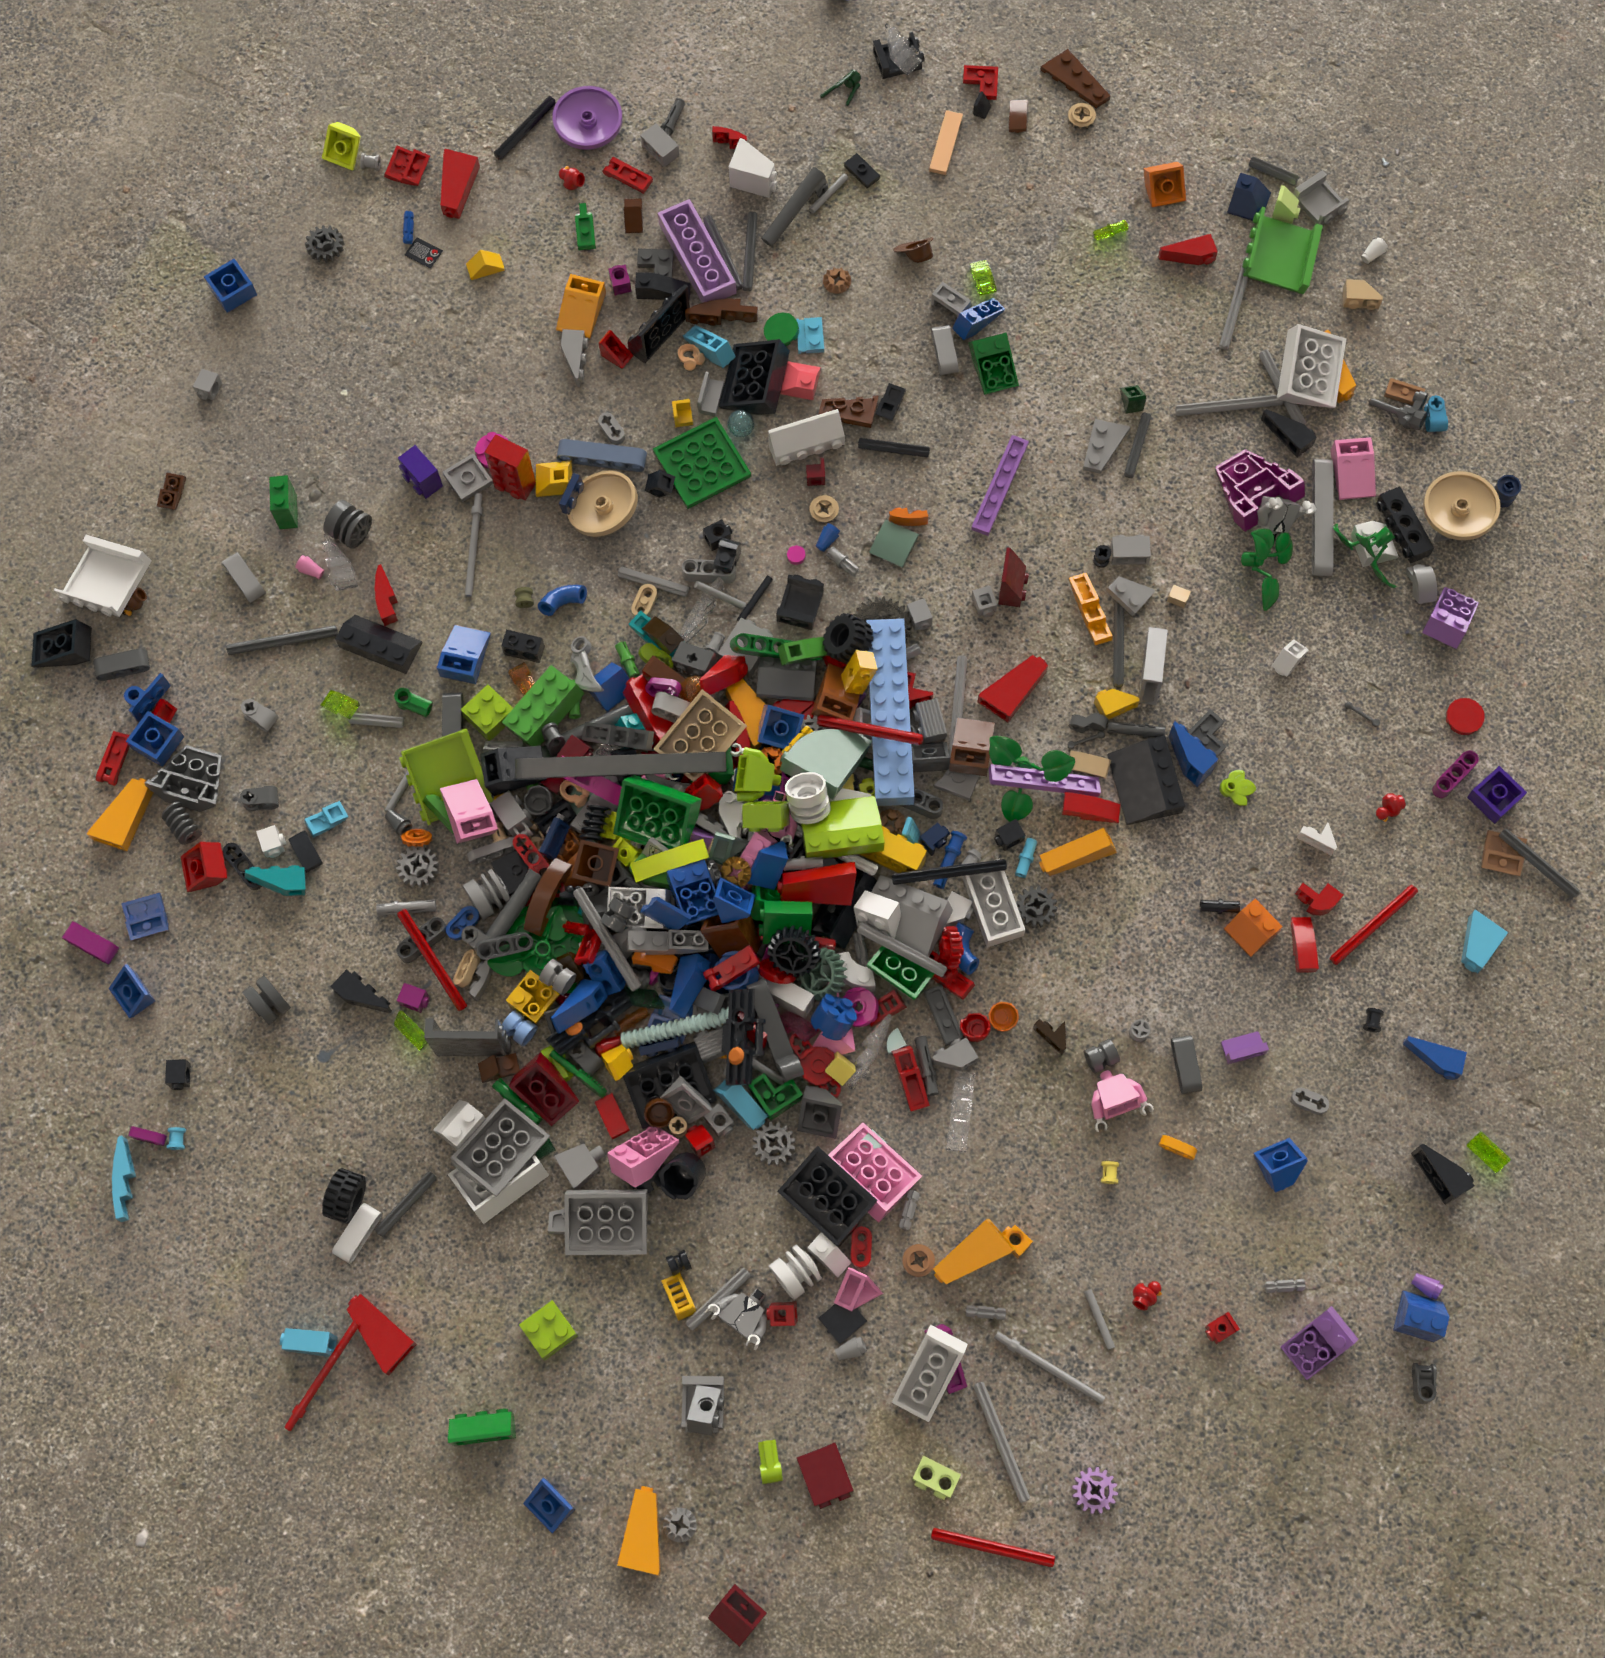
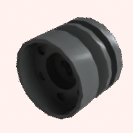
(347, 524)

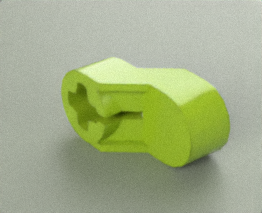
(649, 650)

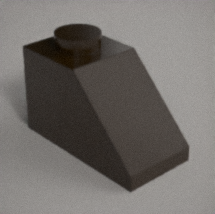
(662, 635)

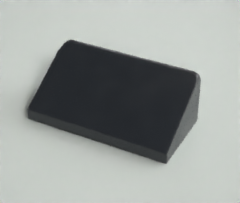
(561, 807)

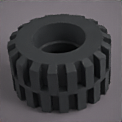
(845, 636)
(343, 1195)

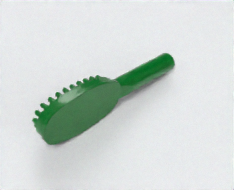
(601, 1092)

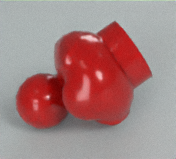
(571, 177)
(1392, 806)
(1146, 1296)

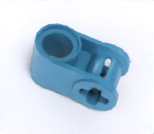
(1436, 415)

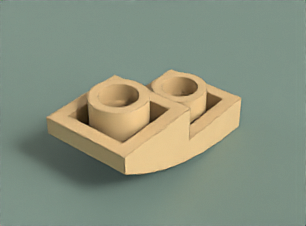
(1090, 764)

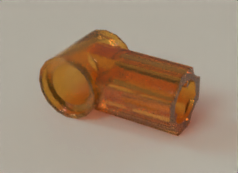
(522, 677)

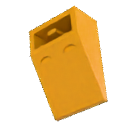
(581, 304)

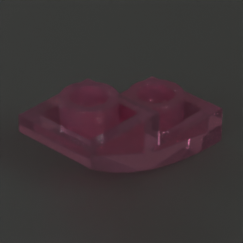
(799, 1025)

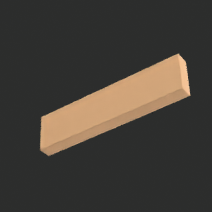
(946, 142)

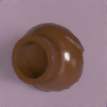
(135, 602)

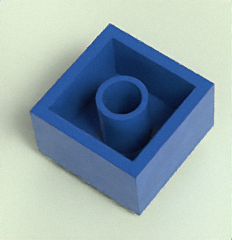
(230, 285)
(155, 739)

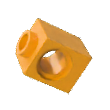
(1025, 1241)

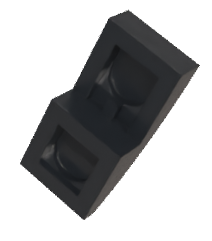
(890, 402)
(305, 851)

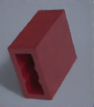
(825, 1475)

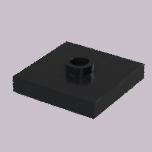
(512, 869)

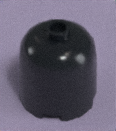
(682, 1176)

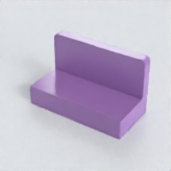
(1244, 1047)

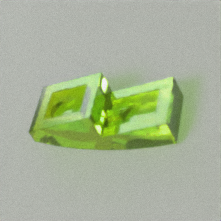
(983, 277)
(340, 704)

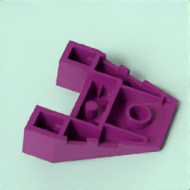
(1249, 478)

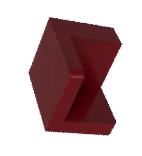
(816, 473)

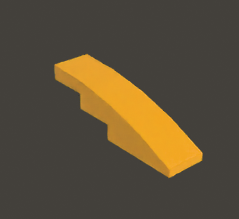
(1090, 609)

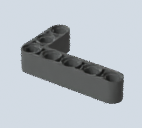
(777, 1040)

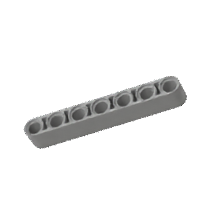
(1322, 518)

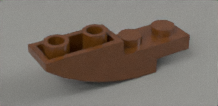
(715, 310)

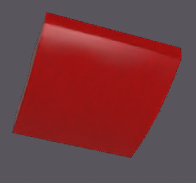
(407, 166)

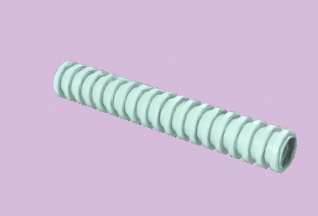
(674, 1028)

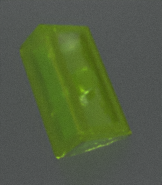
(410, 1030)
(1488, 1152)

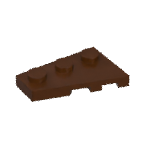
(853, 411)

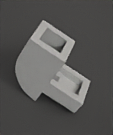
(1424, 583)

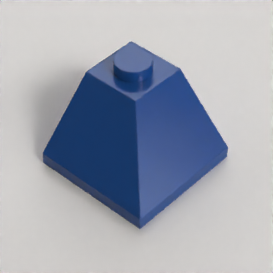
(778, 726)
(1281, 1164)

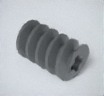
(180, 824)

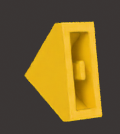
(484, 264)

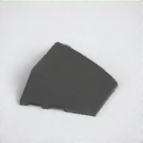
(189, 779)

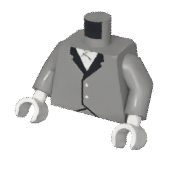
(1280, 513)
(743, 1315)

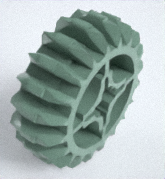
(828, 970)

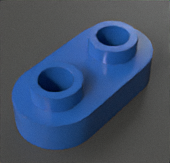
(460, 922)

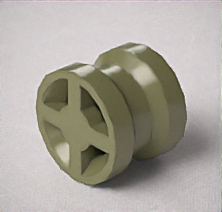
(524, 597)

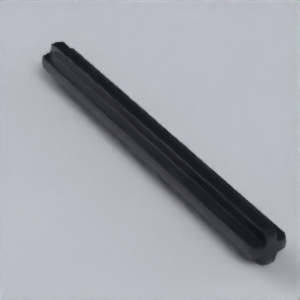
(949, 871)

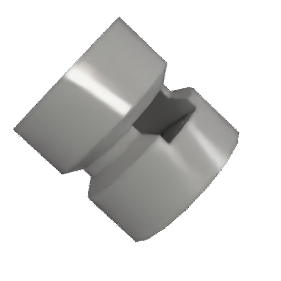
(559, 978)

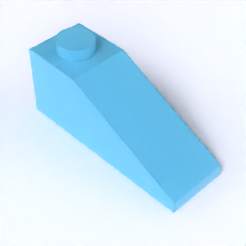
(712, 346)

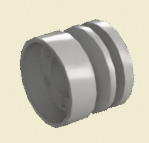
(487, 894)

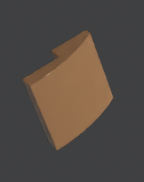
(1501, 856)

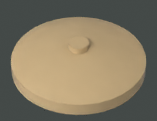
(604, 504)
(1461, 505)

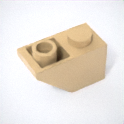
(1360, 295)

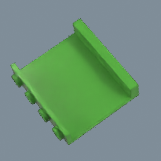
(1281, 253)

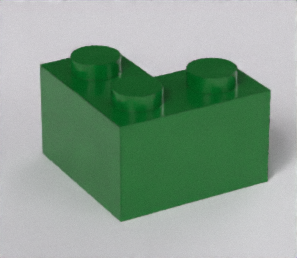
(773, 1100)

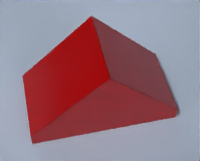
(614, 350)

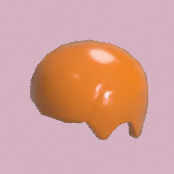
(1003, 1016)

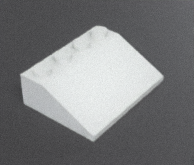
(1311, 367)
(488, 1205)

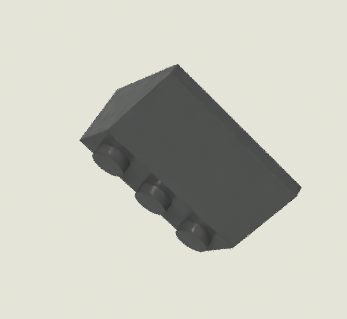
(788, 681)

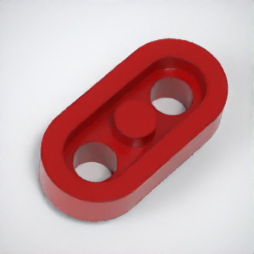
(861, 1247)

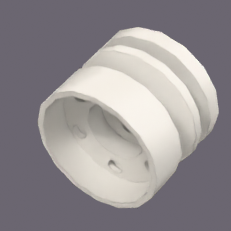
(807, 798)
(795, 1272)

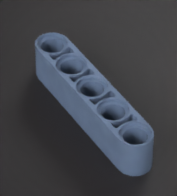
(602, 455)

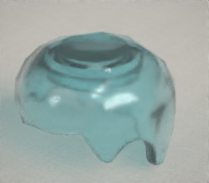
(740, 423)

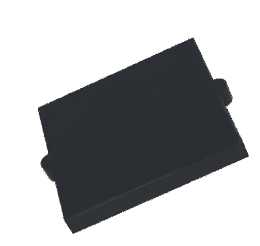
(842, 1322)

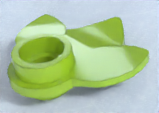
(1239, 787)

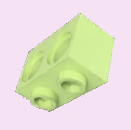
(938, 1472)

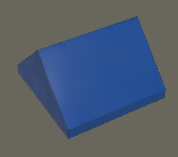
(613, 682)
(769, 866)
(732, 901)
(130, 992)
(548, 1505)

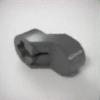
(1094, 721)

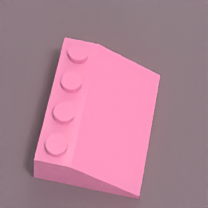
(877, 1170)

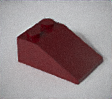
(1013, 580)
(544, 1089)

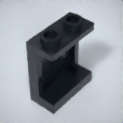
(884, 62)
(800, 602)

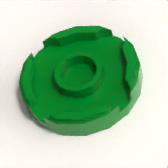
(782, 327)

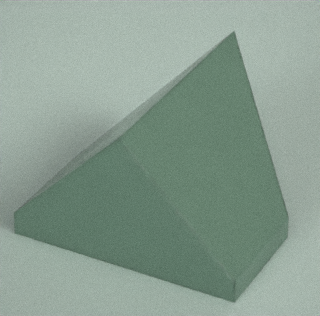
(725, 847)

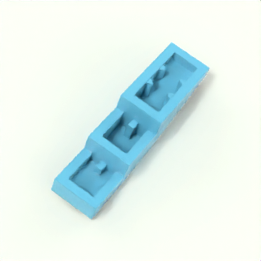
(122, 1171)

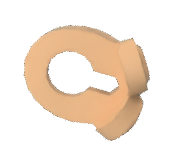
(690, 363)
(578, 800)

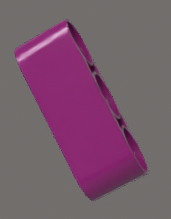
(1460, 767)
(90, 942)

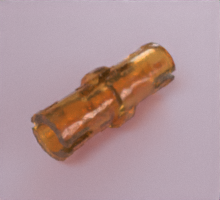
(632, 1019)

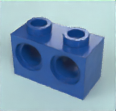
(606, 972)

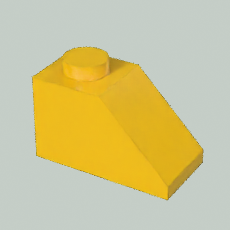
(1114, 702)
(618, 1061)

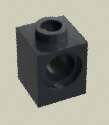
(660, 483)
(717, 527)
(1009, 835)
(177, 1074)

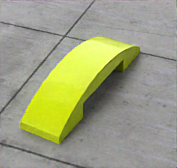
(669, 860)

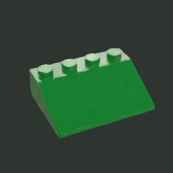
(656, 812)

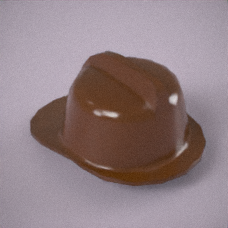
(918, 250)

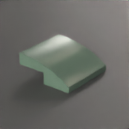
(894, 543)

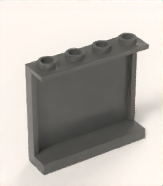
(467, 1042)

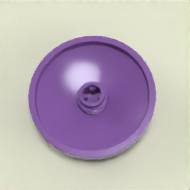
(587, 117)

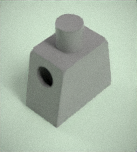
(580, 1164)

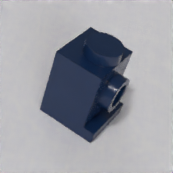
(934, 838)

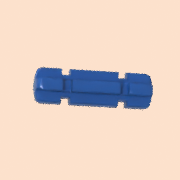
(408, 227)

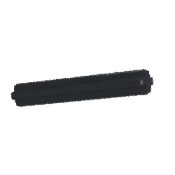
(893, 447)

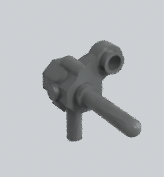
(1408, 415)

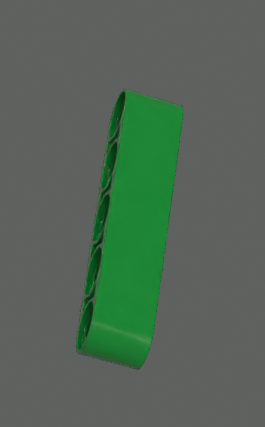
(766, 643)

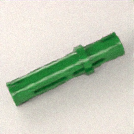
(507, 1093)

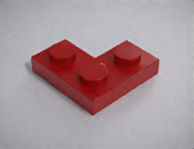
(984, 76)

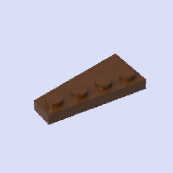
(1076, 77)

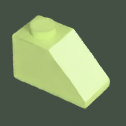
(1286, 206)

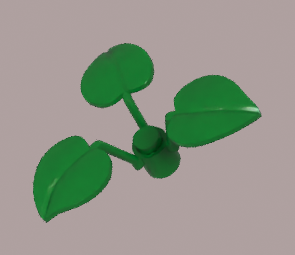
(1379, 539)
(1263, 543)
(1055, 765)
(511, 964)

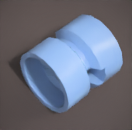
(519, 1028)

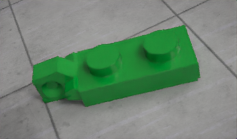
(585, 229)

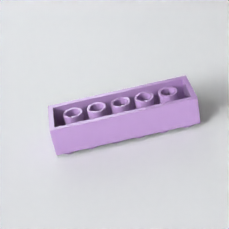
(696, 252)

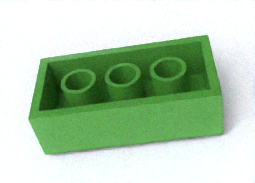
(543, 704)

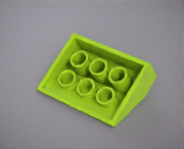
(848, 830)

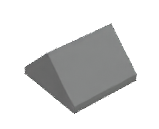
(686, 1101)

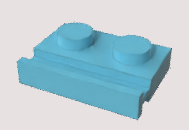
(810, 335)

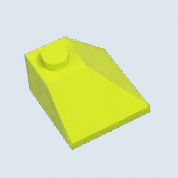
(341, 145)

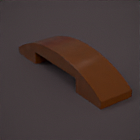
(544, 896)

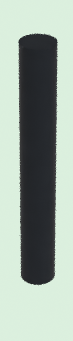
(755, 598)

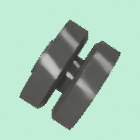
(264, 1001)

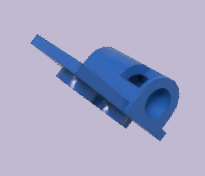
(145, 699)

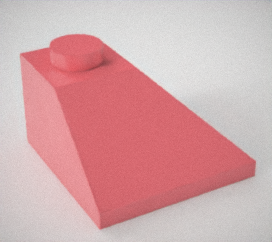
(800, 380)

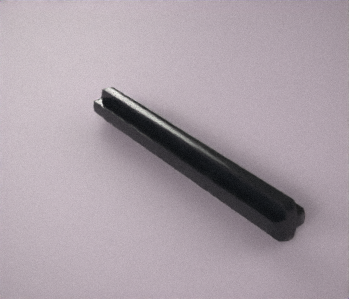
(524, 128)

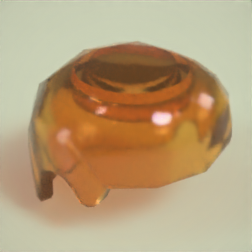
(690, 688)

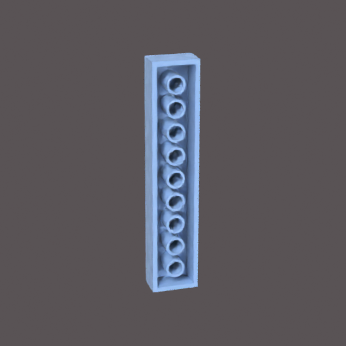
(890, 709)

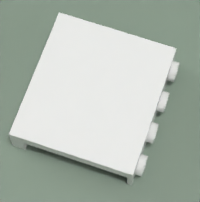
(105, 577)

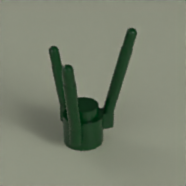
(850, 80)

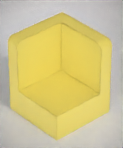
(840, 1068)

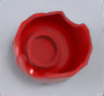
(975, 1027)

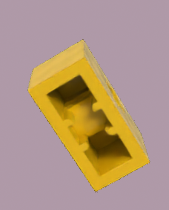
(859, 672)

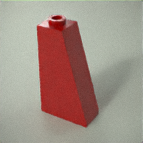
(457, 181)
(1012, 689)
(641, 704)
(819, 885)
(381, 1335)

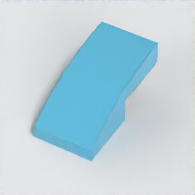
(327, 819)

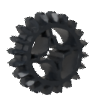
(787, 955)

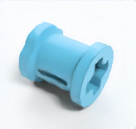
(176, 1137)

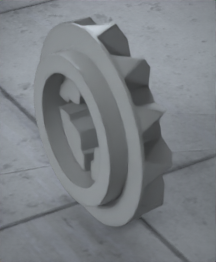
(688, 1519)

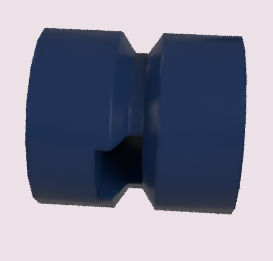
(1507, 489)

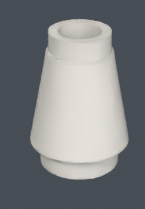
(1374, 250)

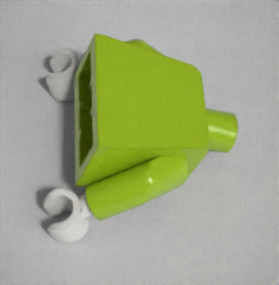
(753, 776)

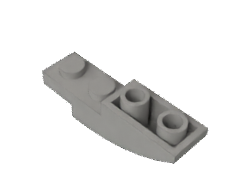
(666, 942)

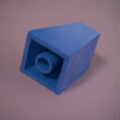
(1421, 1317)

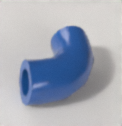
(562, 596)
(968, 961)

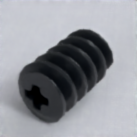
(594, 824)

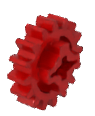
(951, 947)

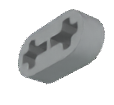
(614, 426)
(1308, 1105)

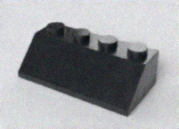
(378, 643)
(842, 922)

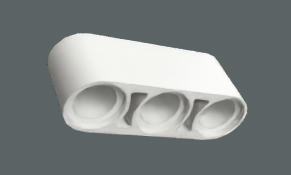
(356, 1233)

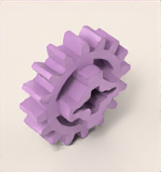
(1101, 1499)

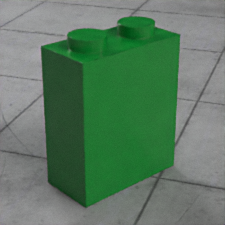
(283, 502)
(784, 913)

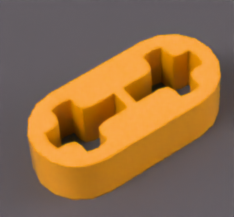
(1178, 1147)

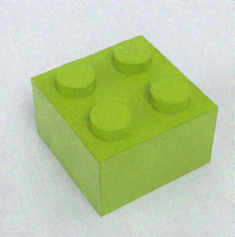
(487, 712)
(766, 814)
(548, 1330)

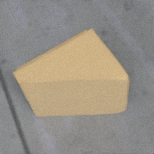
(1178, 596)

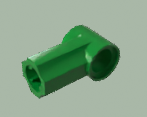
(414, 702)

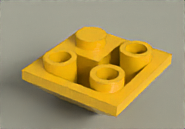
(552, 478)
(532, 997)

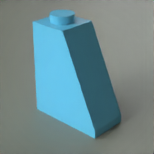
(1480, 941)
(741, 1104)
(308, 1342)

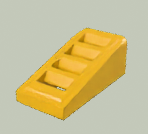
(684, 1308)

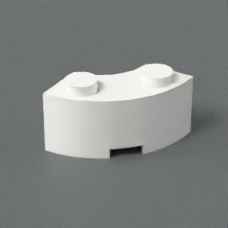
(856, 974)

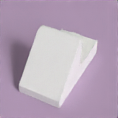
(1323, 841)

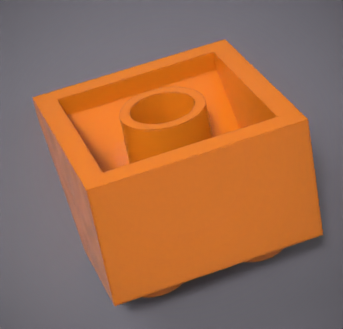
(1165, 184)
(1253, 927)

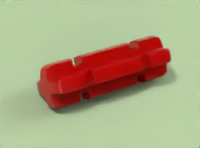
(576, 928)

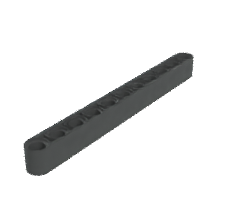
(620, 765)

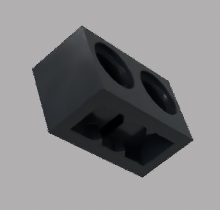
(523, 646)

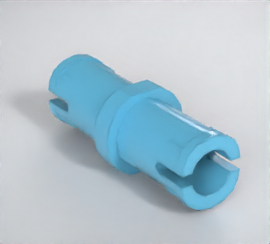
(1026, 857)

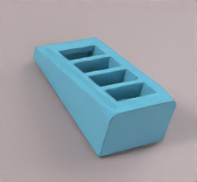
(911, 831)

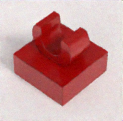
(164, 710)

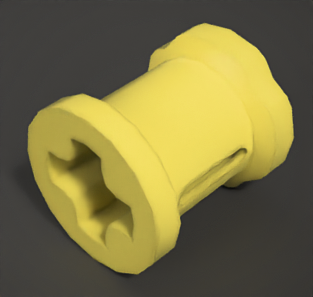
(1109, 1172)

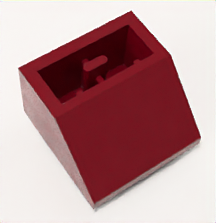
(737, 1615)

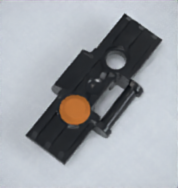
(579, 1032)
(735, 1035)

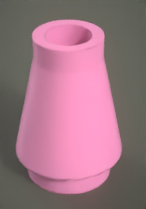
(309, 567)

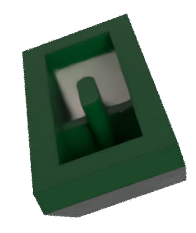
(1133, 399)

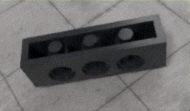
(1396, 499)

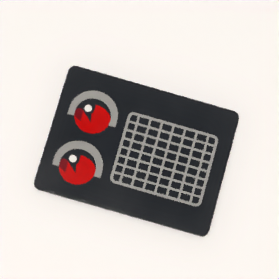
(423, 252)

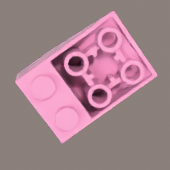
(1354, 468)
(468, 811)
(641, 1155)

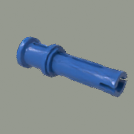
(952, 851)

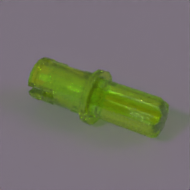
(1110, 230)

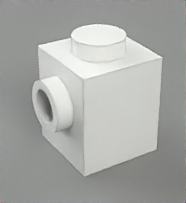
(271, 841)

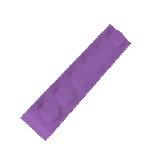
(1000, 485)
(1035, 780)

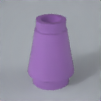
(1429, 1286)

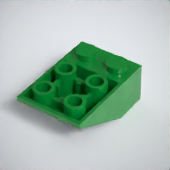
(994, 363)

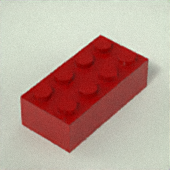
(510, 467)

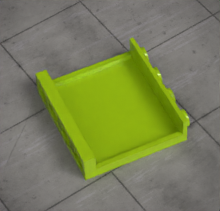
(440, 765)

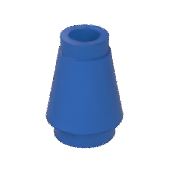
(827, 537)

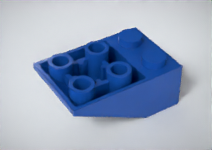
(463, 654)
(1194, 759)
(693, 890)

